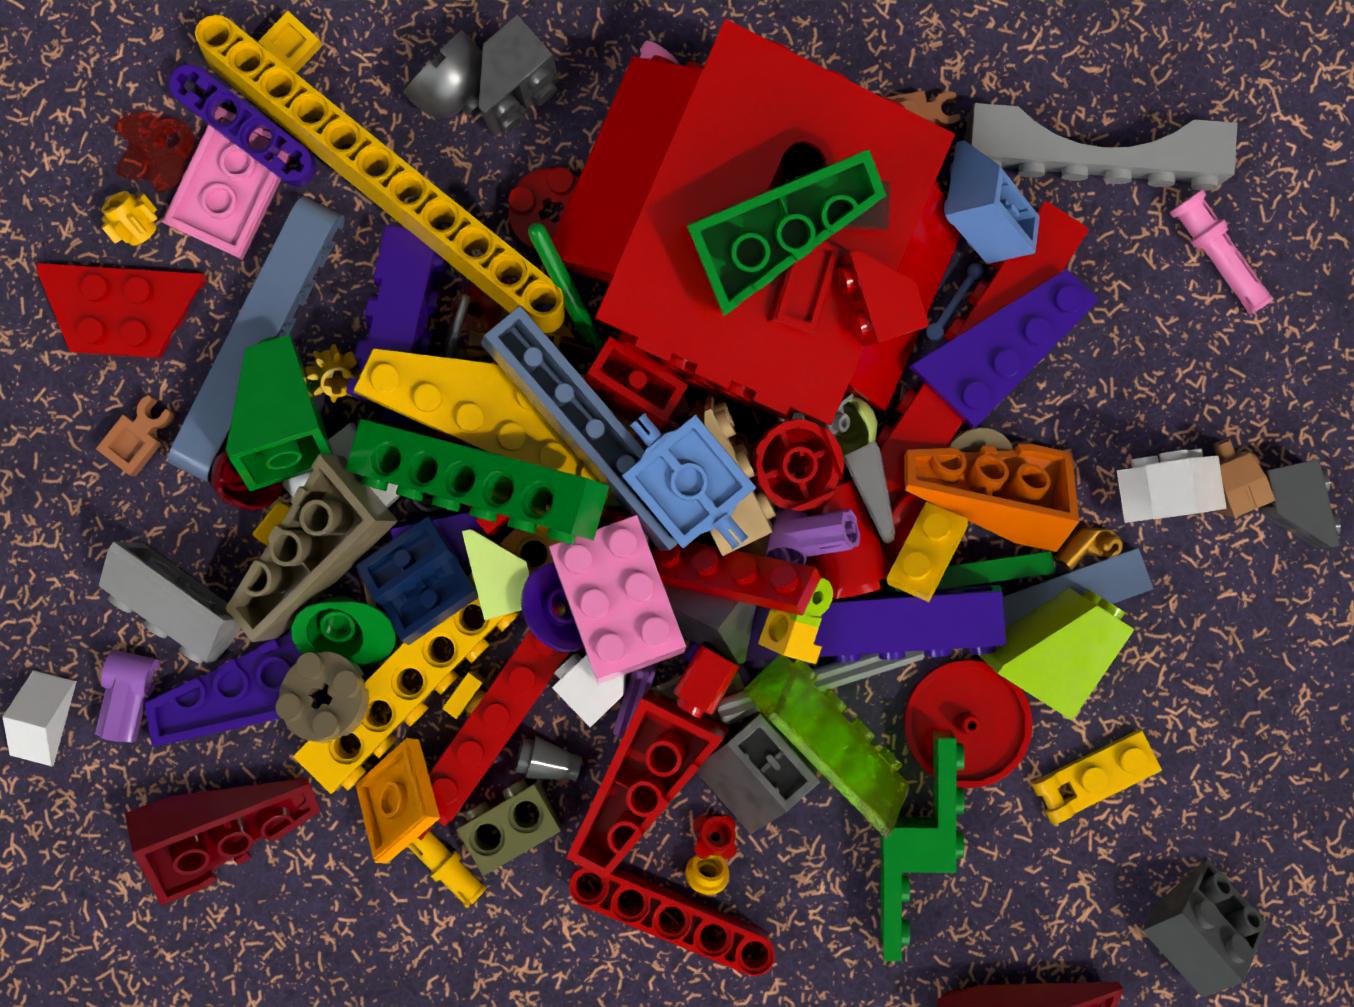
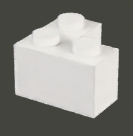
(1174, 487)

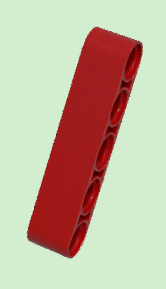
(686, 933)

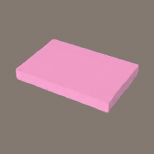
(224, 191)

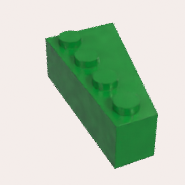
(769, 232)

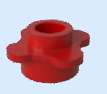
(724, 828)

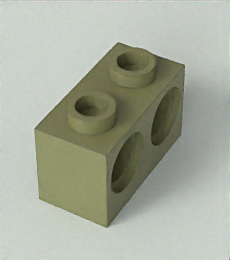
(515, 833)

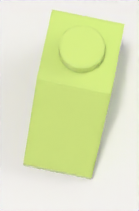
(496, 573)

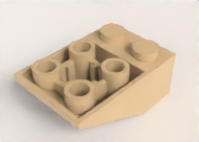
(755, 510)

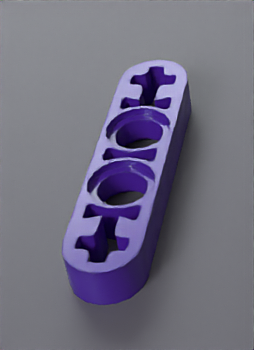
(245, 122)

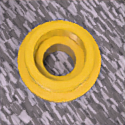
(707, 885)

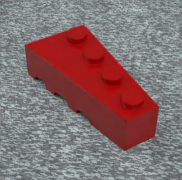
(647, 771)

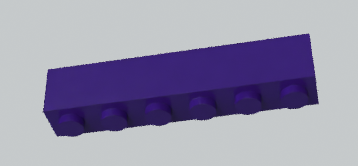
(900, 623)

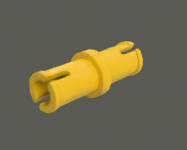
(447, 868)

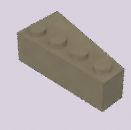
(312, 548)

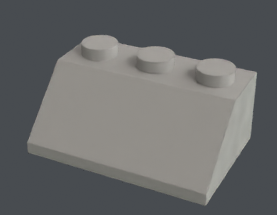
(168, 600)

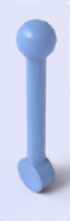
(935, 331)

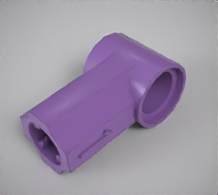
(804, 535)
(127, 688)

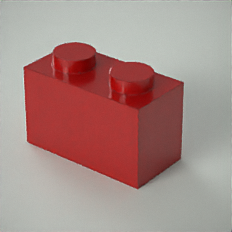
(633, 384)

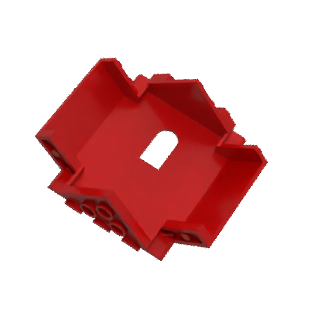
(712, 137)

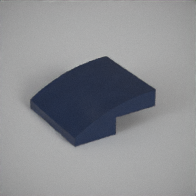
(418, 580)

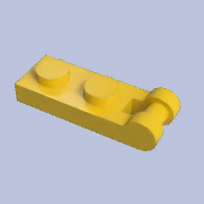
(1097, 776)

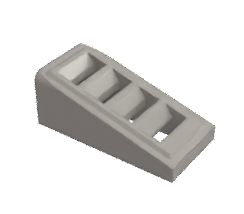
(869, 476)

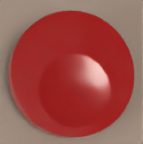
(980, 710)

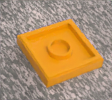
(397, 801)

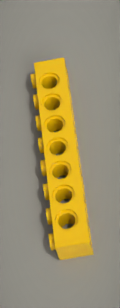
(329, 760)

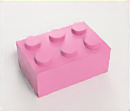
(617, 600)

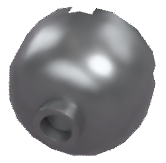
(449, 80)

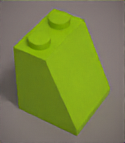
(1062, 649)

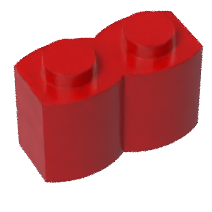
(705, 681)

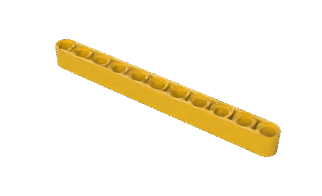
(368, 155)

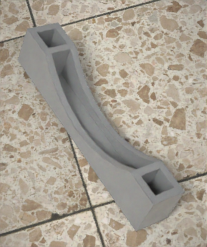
(1196, 153)

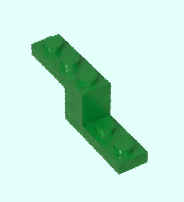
(921, 844)

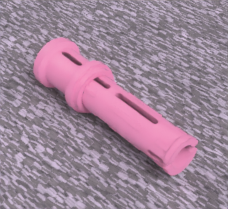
(1211, 236)

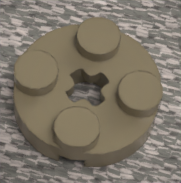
(299, 692)

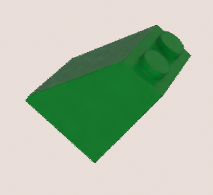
(274, 416)

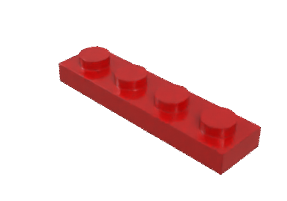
(738, 576)

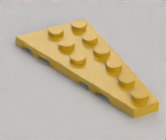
(470, 404)

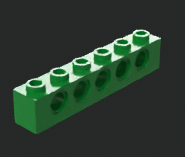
(575, 502)

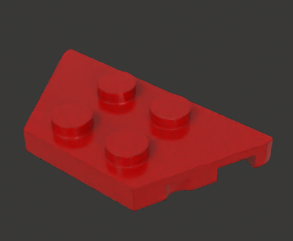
(118, 308)

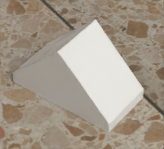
(38, 717)

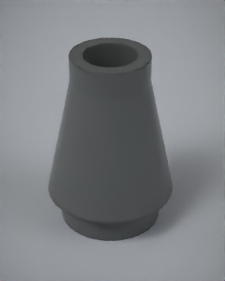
(545, 760)

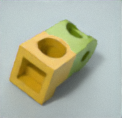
(795, 634)

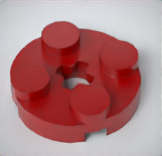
(528, 198)

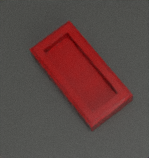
(806, 289)

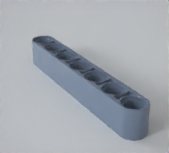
(267, 312)

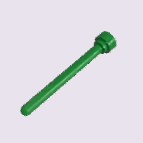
(562, 279)

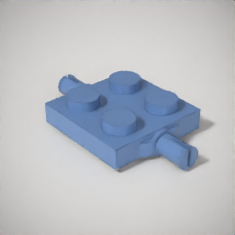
(689, 481)

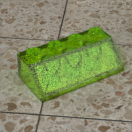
(830, 741)

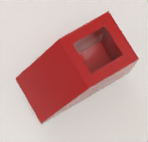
(882, 299)

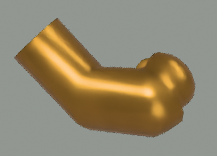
(1091, 543)

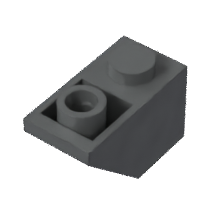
(1303, 503)

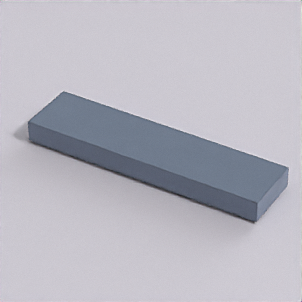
(1109, 578)

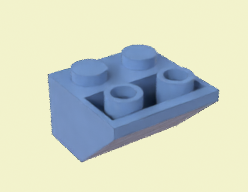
(989, 207)

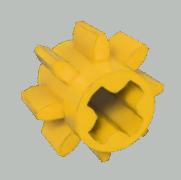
(129, 218)
(330, 363)

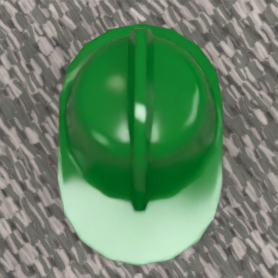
(345, 629)

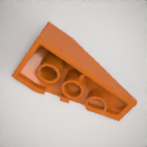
(1013, 493)

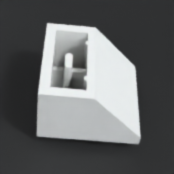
(581, 692)

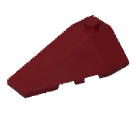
(192, 834)
(1035, 995)

